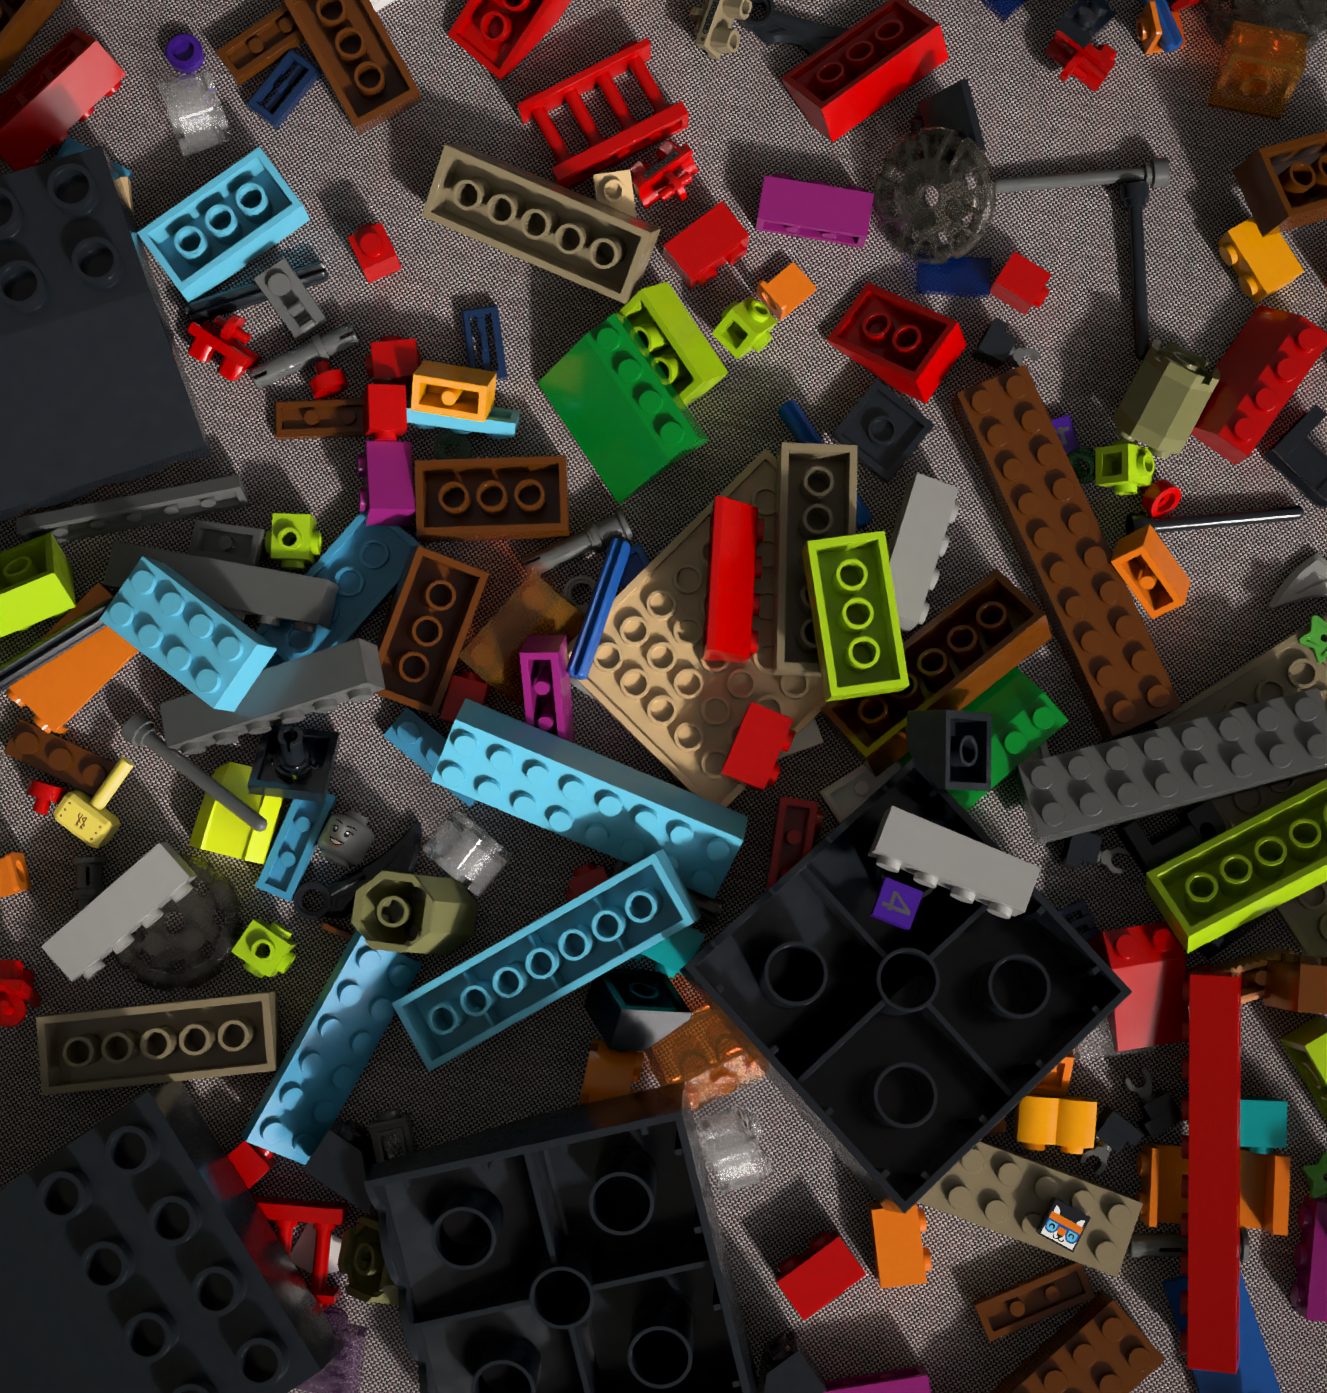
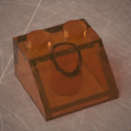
(1258, 70)

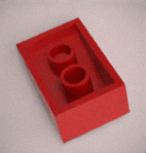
(504, 30)
(899, 341)
(1154, 970)

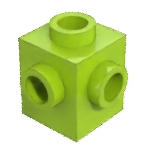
(745, 327)
(1124, 467)
(287, 529)
(252, 948)

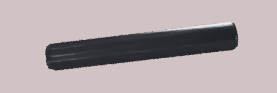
(247, 295)
(52, 646)

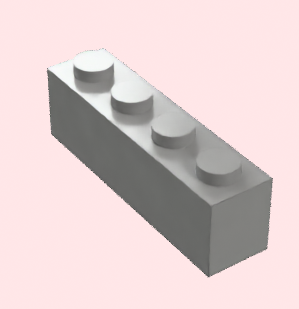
(917, 543)
(953, 862)
(120, 911)

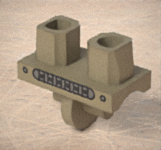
(715, 23)

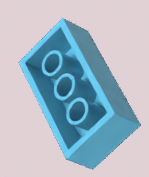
(224, 225)
(188, 634)

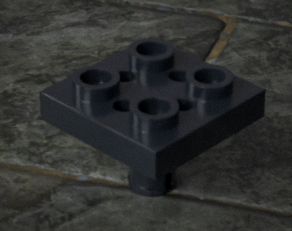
(295, 752)

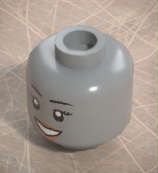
(346, 839)

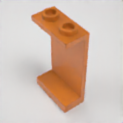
(74, 677)
(1262, 1187)

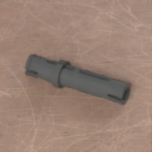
(304, 355)

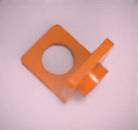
(1149, 28)
(785, 291)
(14, 874)

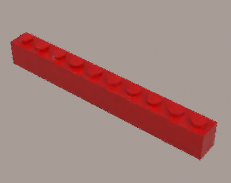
(1212, 1171)

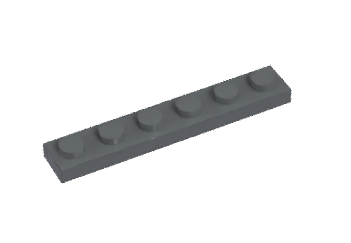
(136, 510)

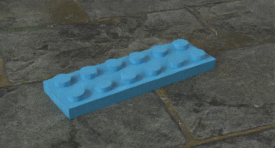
(367, 569)
(330, 1050)

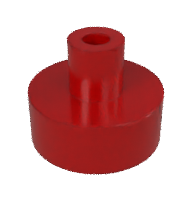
(327, 381)
(1160, 498)
(44, 794)

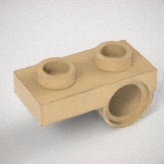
(615, 190)

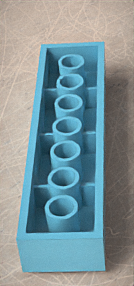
(588, 797)
(547, 960)

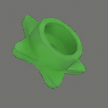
(1313, 640)
(1314, 1176)

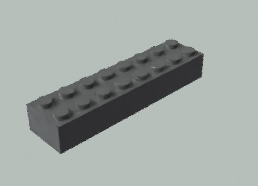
(1174, 766)

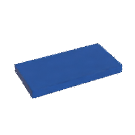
(1254, 1368)

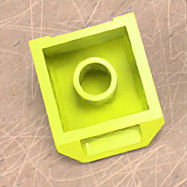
(224, 832)

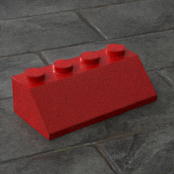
(866, 67)
(54, 97)
(1257, 380)
(730, 581)

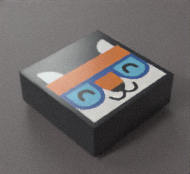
(1063, 1224)

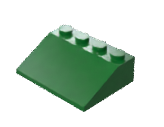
(621, 407)
(1020, 724)

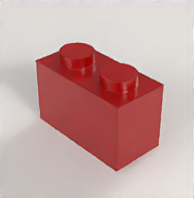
(707, 246)
(757, 748)
(818, 1273)

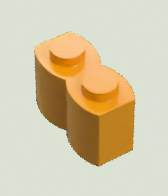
(1055, 1121)

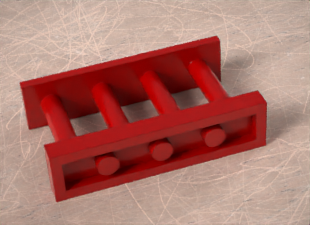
(633, 136)
(325, 1217)

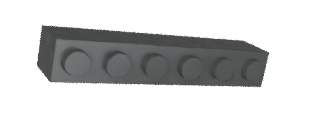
(238, 587)
(277, 696)

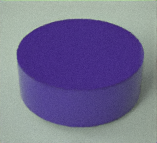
(184, 53)

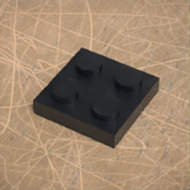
(883, 429)

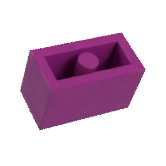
(387, 483)

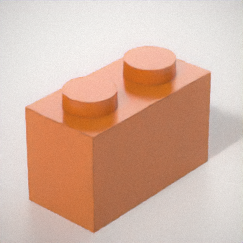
(1150, 571)
(898, 1246)

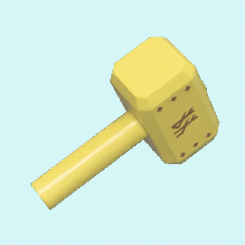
(88, 816)

